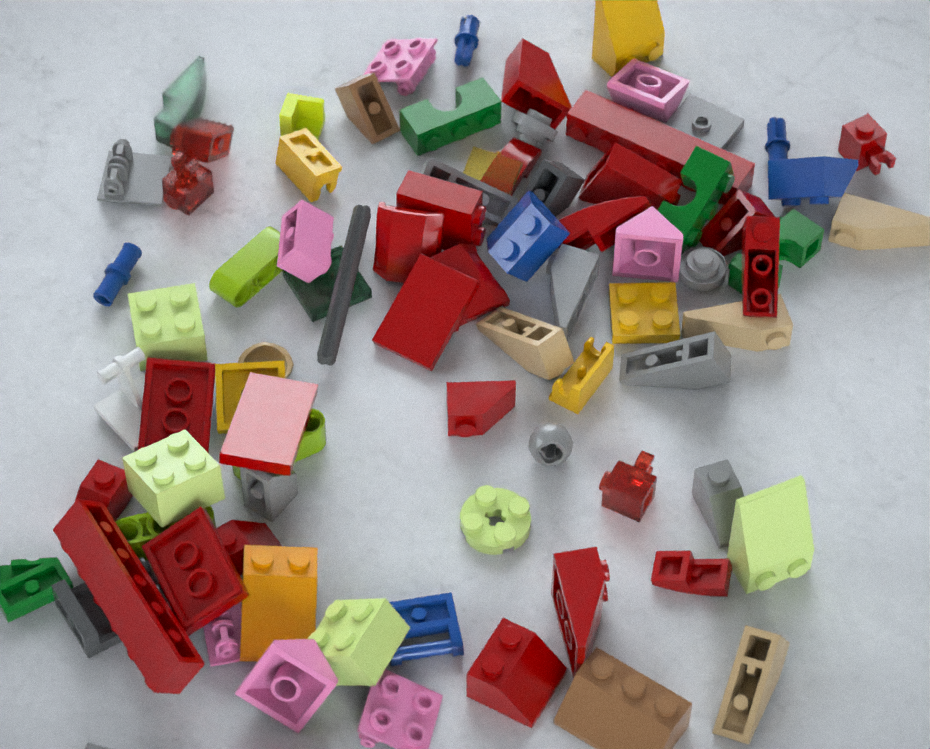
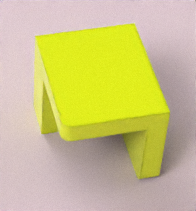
(301, 113)

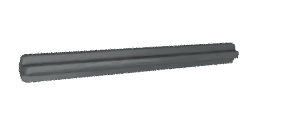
(344, 285)

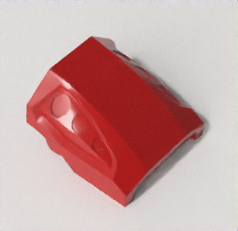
(402, 237)
(490, 293)

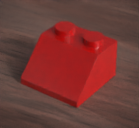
(515, 673)

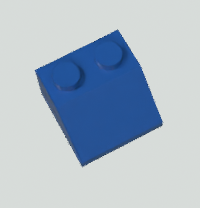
(809, 179)
(526, 238)

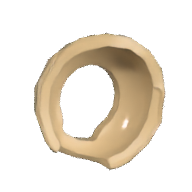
(267, 352)

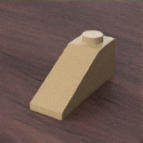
(874, 225)
(739, 330)
(528, 341)
(750, 683)

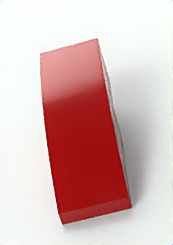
(599, 222)

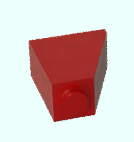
(534, 83)
(627, 175)

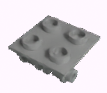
(133, 176)

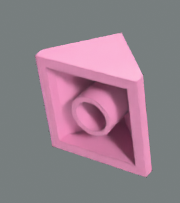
(647, 90)
(648, 248)
(289, 682)

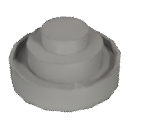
(534, 127)
(702, 268)

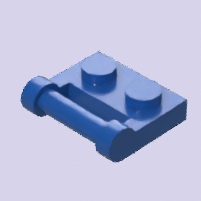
(429, 617)

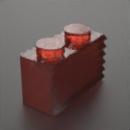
(202, 139)

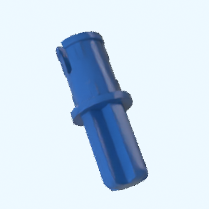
(466, 40)
(777, 143)

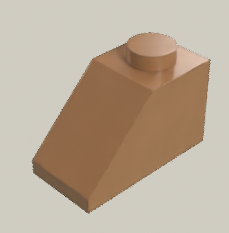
(368, 107)

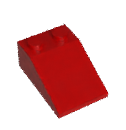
(578, 599)

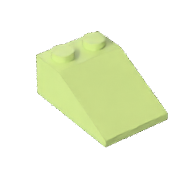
(771, 536)

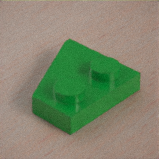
(27, 585)

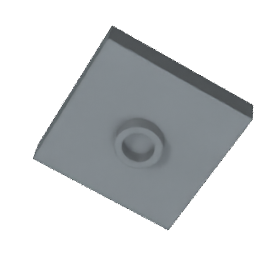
(706, 122)

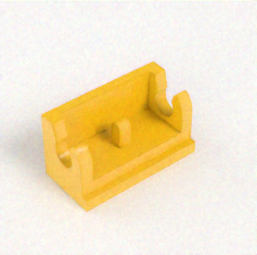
(307, 163)
(583, 377)

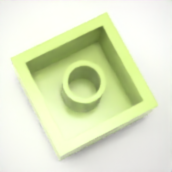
(168, 324)
(173, 478)
(360, 639)

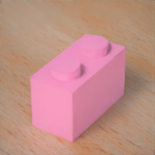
(305, 241)

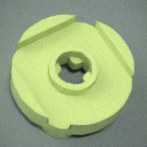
(500, 503)

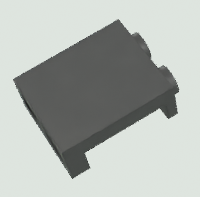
(86, 617)

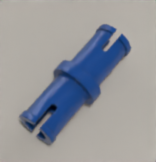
(117, 274)

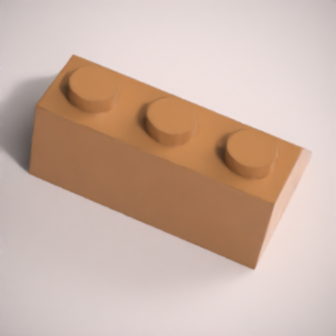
(621, 708)

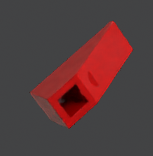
(760, 266)

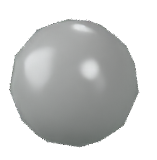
(550, 444)

